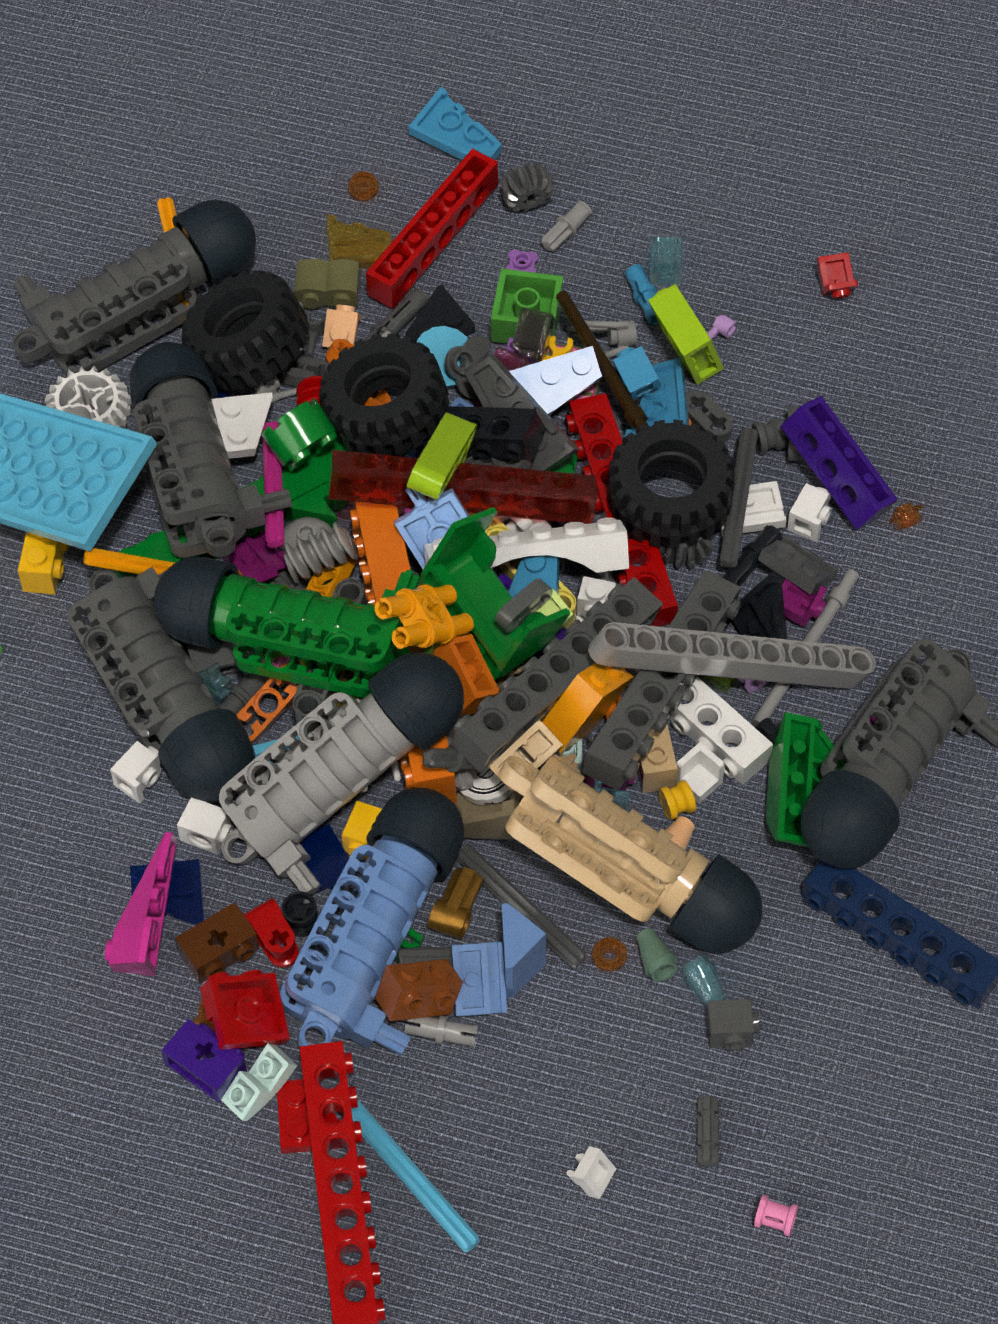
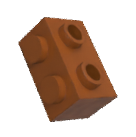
(418, 989)

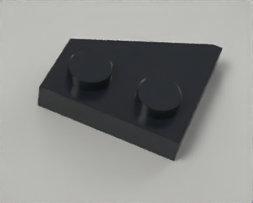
(441, 311)
(763, 610)

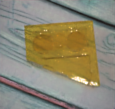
(356, 241)

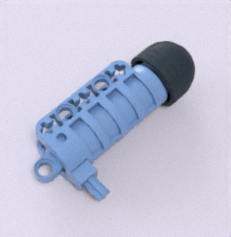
(407, 851)

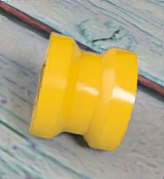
(677, 799)

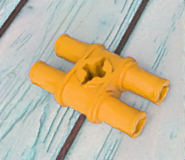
(424, 616)

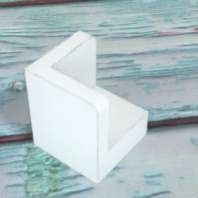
(701, 770)

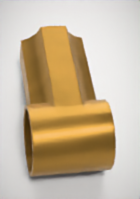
(453, 912)

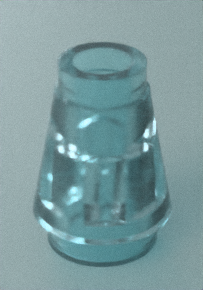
(703, 979)

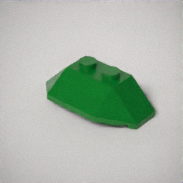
(794, 774)

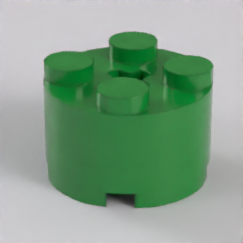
(299, 434)

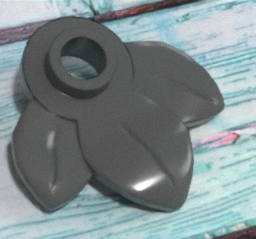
(470, 355)

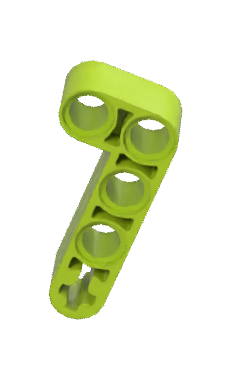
(442, 456)

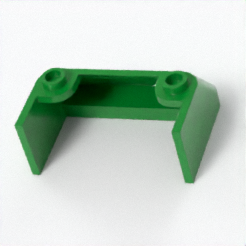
(465, 563)

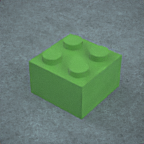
(524, 290)

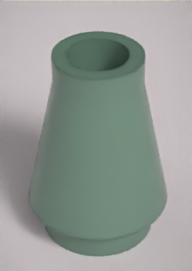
(656, 956)

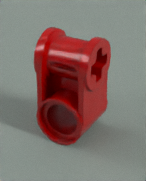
(272, 932)

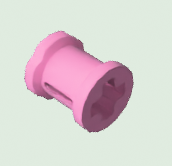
(776, 1215)

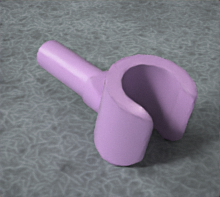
(722, 325)

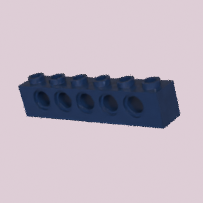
(907, 950)

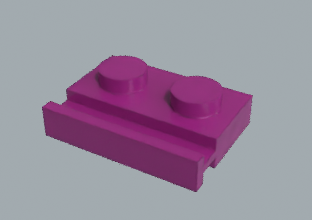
(256, 559)

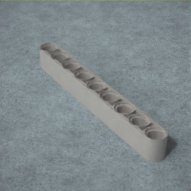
(731, 655)

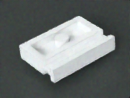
(762, 508)

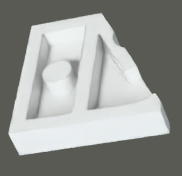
(241, 422)

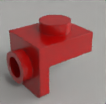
(836, 275)

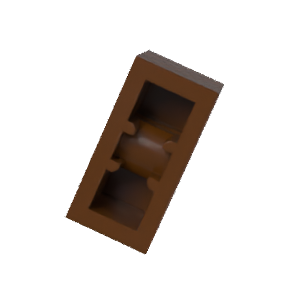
(229, 930)

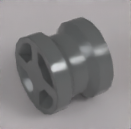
(769, 435)

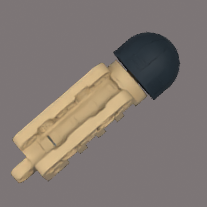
(628, 858)

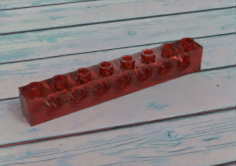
(478, 487)

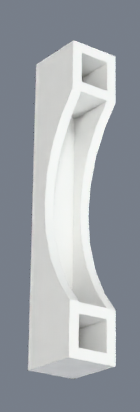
(596, 545)

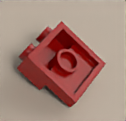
(245, 1009)

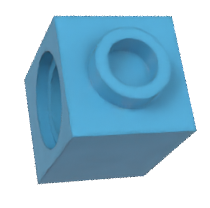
(636, 372)

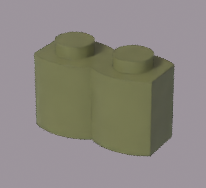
(327, 283)

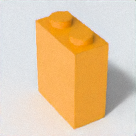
(586, 702)

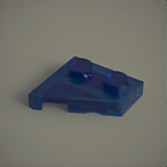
(185, 890)

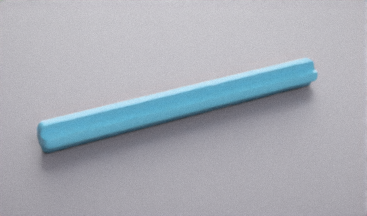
(415, 1180)

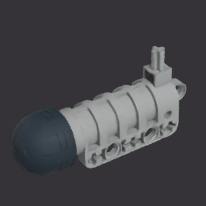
(409, 705)

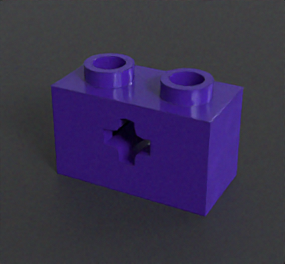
(211, 1076)

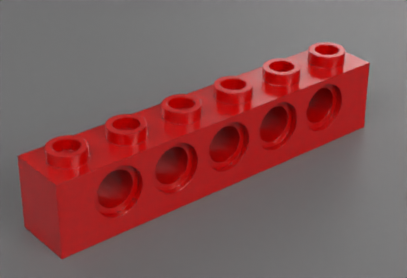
(432, 228)

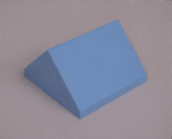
(523, 949)

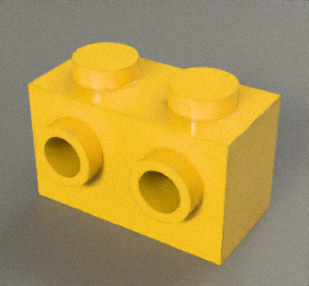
(41, 564)

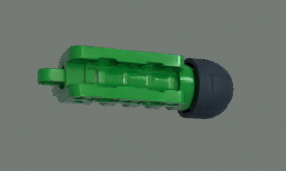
(210, 603)

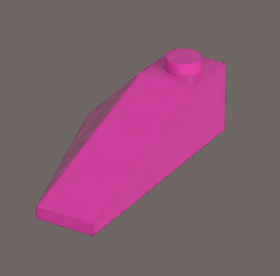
(140, 928)

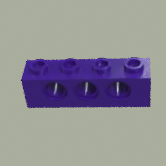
(838, 462)

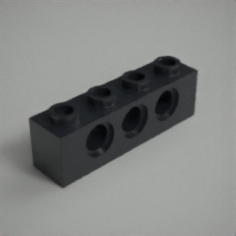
(501, 432)

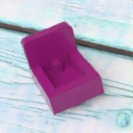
(800, 605)

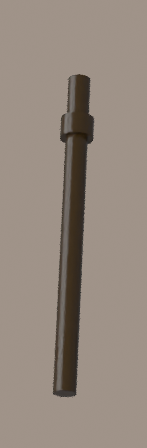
(634, 414)

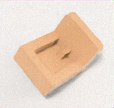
(341, 325)

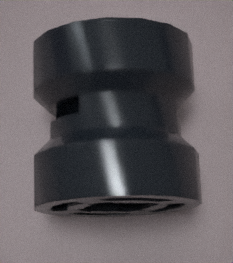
(298, 906)

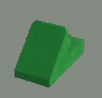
(316, 505)

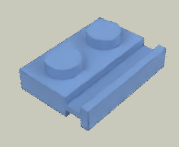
(482, 976)

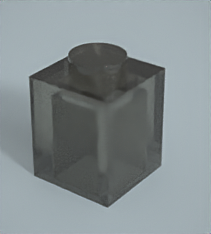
(533, 333)

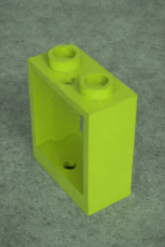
(686, 334)

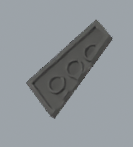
(500, 389)

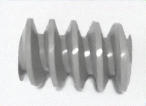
(319, 552)

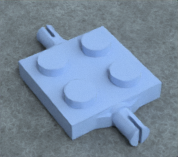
(429, 520)

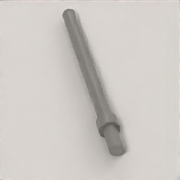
(835, 601)

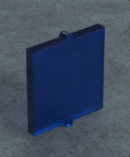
(326, 856)

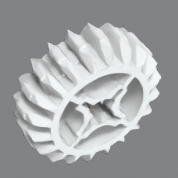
(91, 395)

